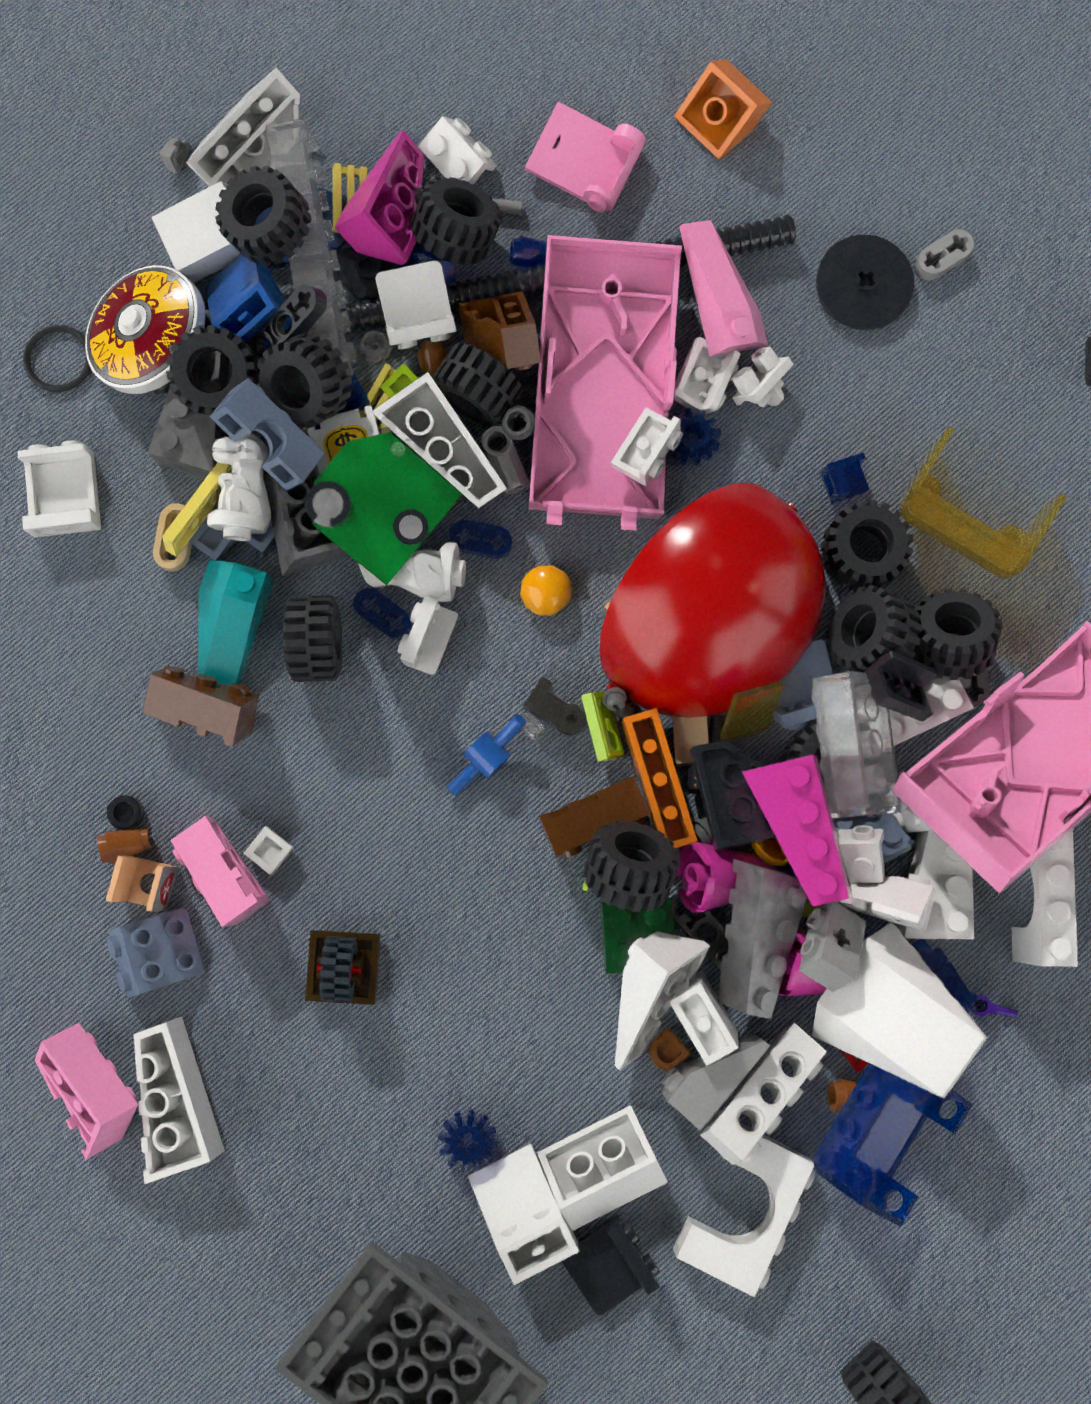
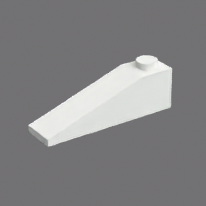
(649, 980)

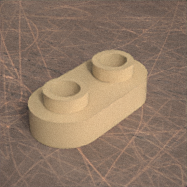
(160, 554)

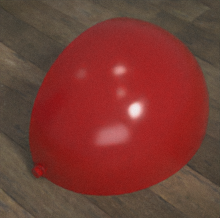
(715, 604)

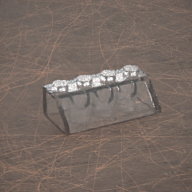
(855, 747)

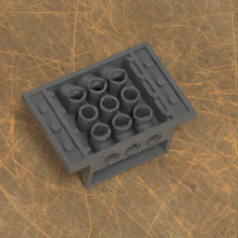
(407, 1338)

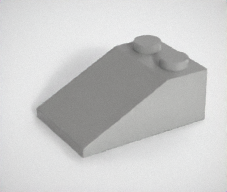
(701, 1089)

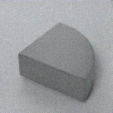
(174, 154)

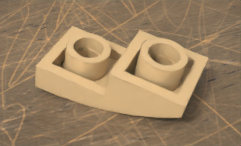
(689, 733)

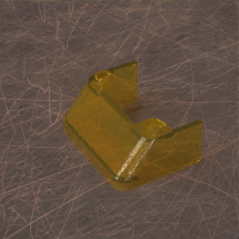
(1000, 551)

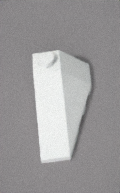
(894, 900)

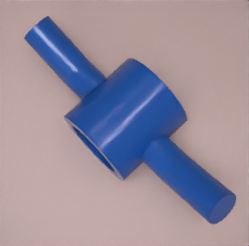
(487, 755)

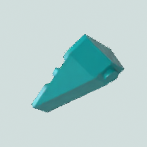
(229, 617)

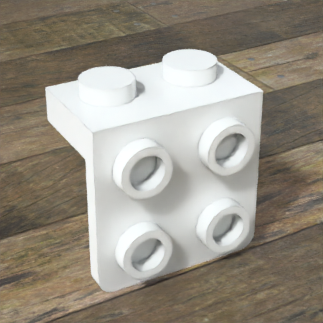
(415, 304)

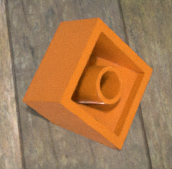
(722, 108)

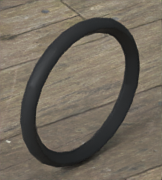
(27, 354)

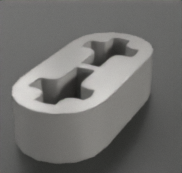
(947, 260)

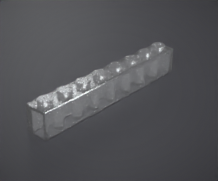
(314, 262)

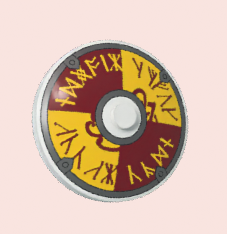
(138, 326)

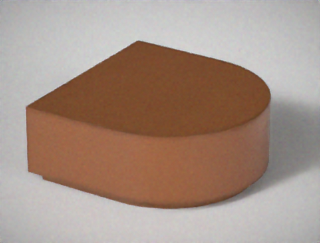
(667, 1050)

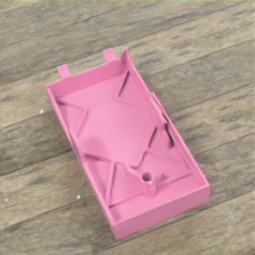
(601, 363)
(1015, 770)

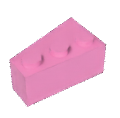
(218, 872)
(89, 1087)

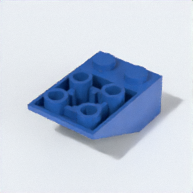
(244, 298)

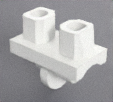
(765, 384)

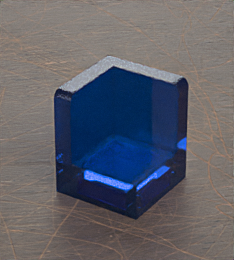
(845, 478)

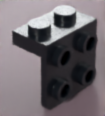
(611, 1266)

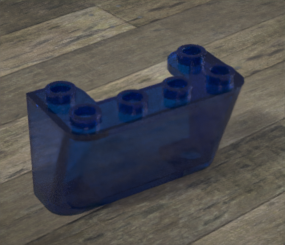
(876, 1134)

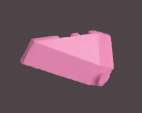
(723, 301)

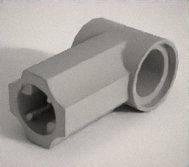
(505, 462)

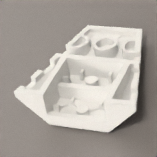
(899, 1016)

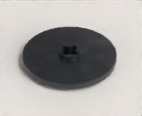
(853, 261)

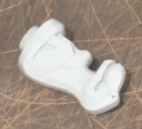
(243, 497)
(428, 573)

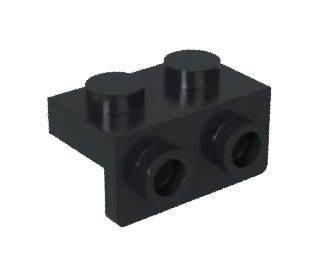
(899, 685)

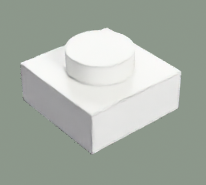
(268, 850)

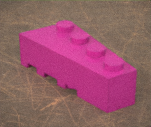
(802, 821)

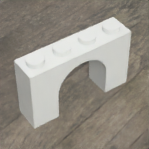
(1052, 931)
(746, 1257)

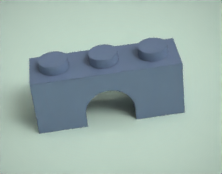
(291, 450)

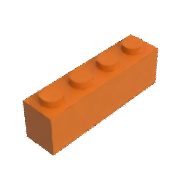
(658, 777)

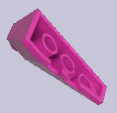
(382, 208)

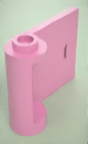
(589, 158)

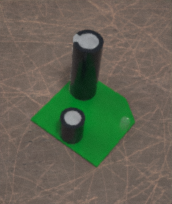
(379, 502)

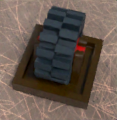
(343, 967)

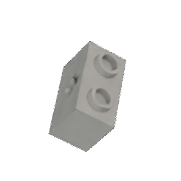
(832, 946)

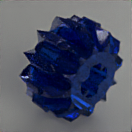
(705, 439)
(457, 1147)

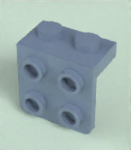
(795, 701)
(155, 952)

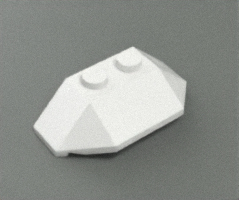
(241, 135)

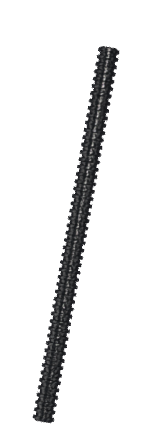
(532, 281)

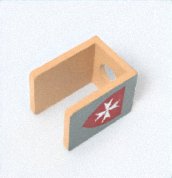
(127, 883)

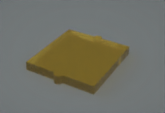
(751, 711)

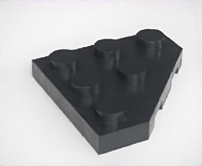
(726, 796)

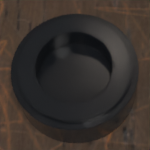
(125, 812)

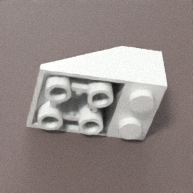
(523, 1214)

